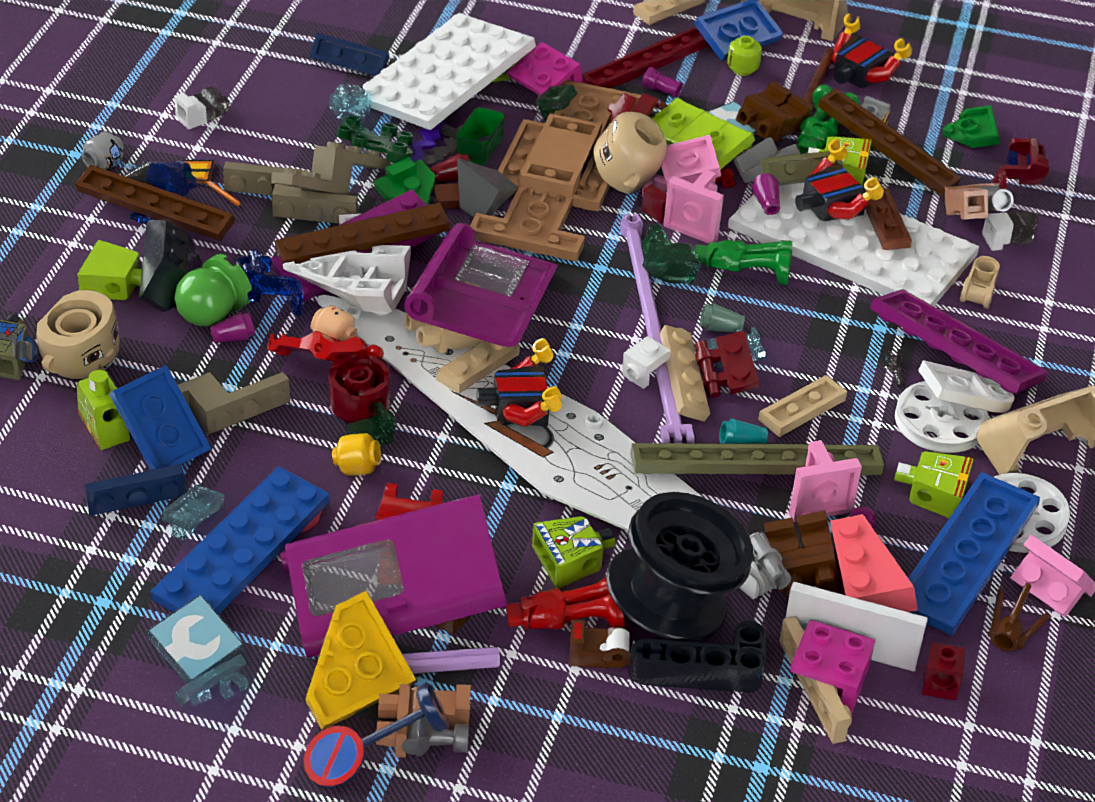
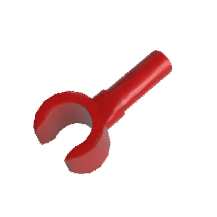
(726, 178)

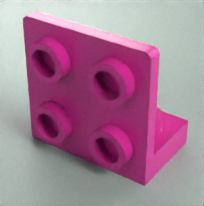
(545, 68)
(834, 659)

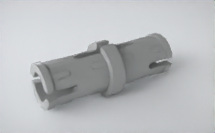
(769, 561)

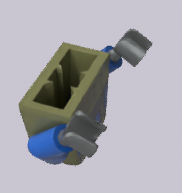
(15, 347)

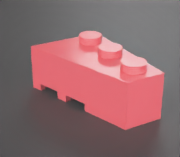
(869, 567)

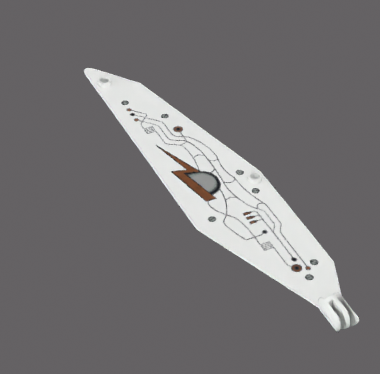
(571, 460)

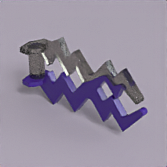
(428, 143)

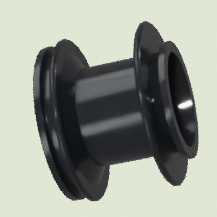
(680, 566)

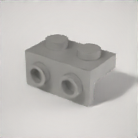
(749, 161)

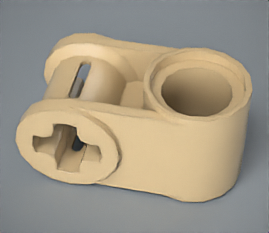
(981, 281)

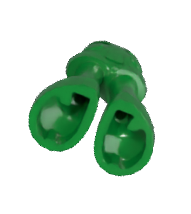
(816, 130)
(736, 256)

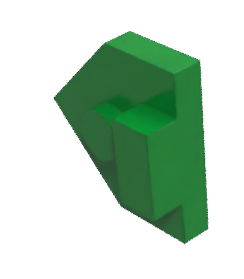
(974, 128)
(406, 176)

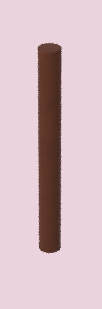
(819, 74)

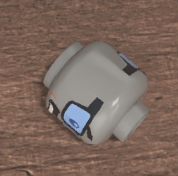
(103, 151)

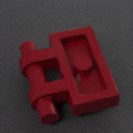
(736, 361)

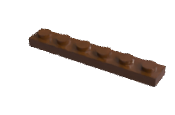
(888, 141)
(155, 202)
(363, 234)

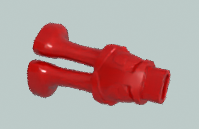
(556, 608)

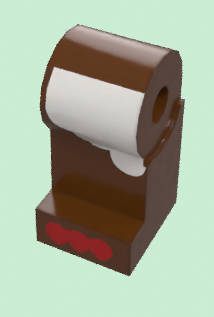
(599, 646)

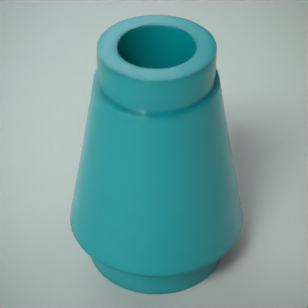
(741, 432)

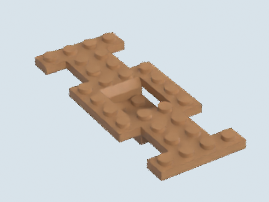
(547, 169)

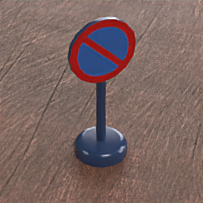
(339, 752)

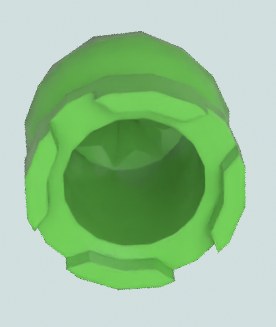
(212, 292)

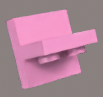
(690, 159)
(694, 207)
(824, 484)
(1052, 577)

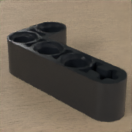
(703, 665)

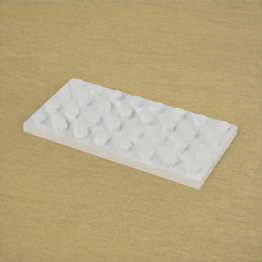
(854, 250)

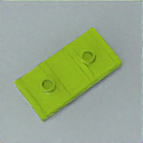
(686, 122)

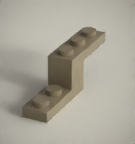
(330, 169)
(287, 200)
(218, 409)

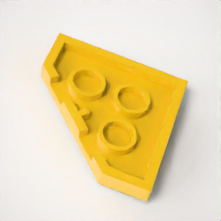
(355, 663)

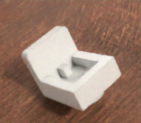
(643, 359)

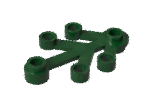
(361, 137)

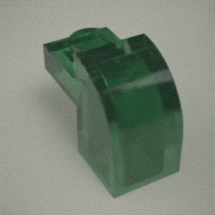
(669, 261)

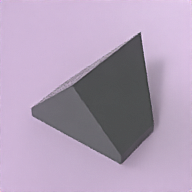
(482, 188)

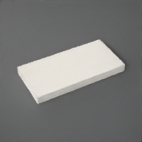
(895, 632)

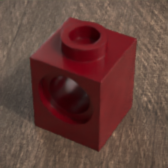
(943, 671)

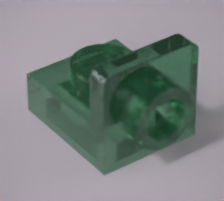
(555, 99)
(378, 426)

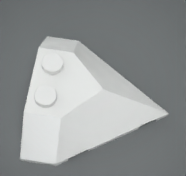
(364, 279)

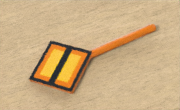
(203, 171)

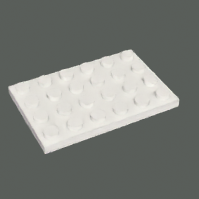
(446, 70)

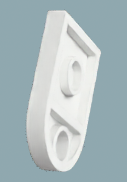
(966, 388)

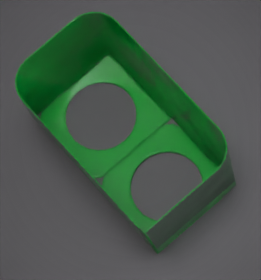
(485, 122)

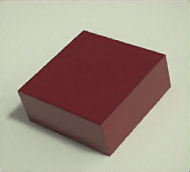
(654, 203)

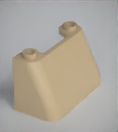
(825, 13)
(1009, 434)

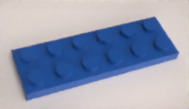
(243, 542)
(969, 550)

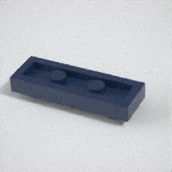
(348, 55)
(134, 489)

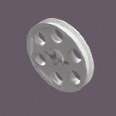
(931, 420)
(1049, 495)

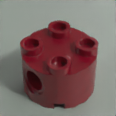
(357, 386)

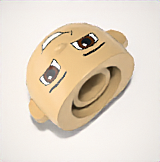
(630, 151)
(79, 335)

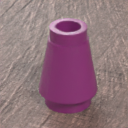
(767, 193)
(235, 328)

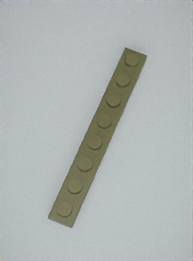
(742, 458)

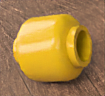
(357, 454)

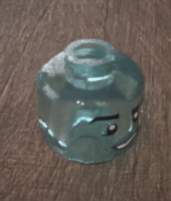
(350, 101)

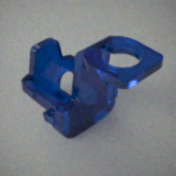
(169, 176)
(256, 266)

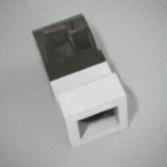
(201, 107)
(1010, 228)

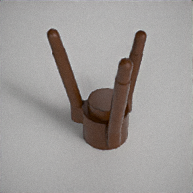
(1008, 631)

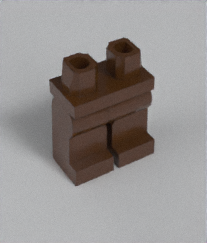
(774, 112)
(812, 563)

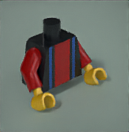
(863, 61)
(834, 192)
(522, 391)

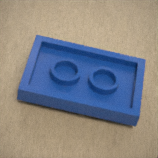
(738, 20)
(160, 420)

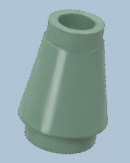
(720, 319)

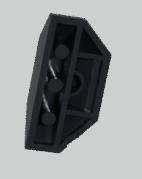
(166, 260)

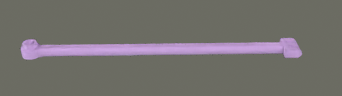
(674, 427)

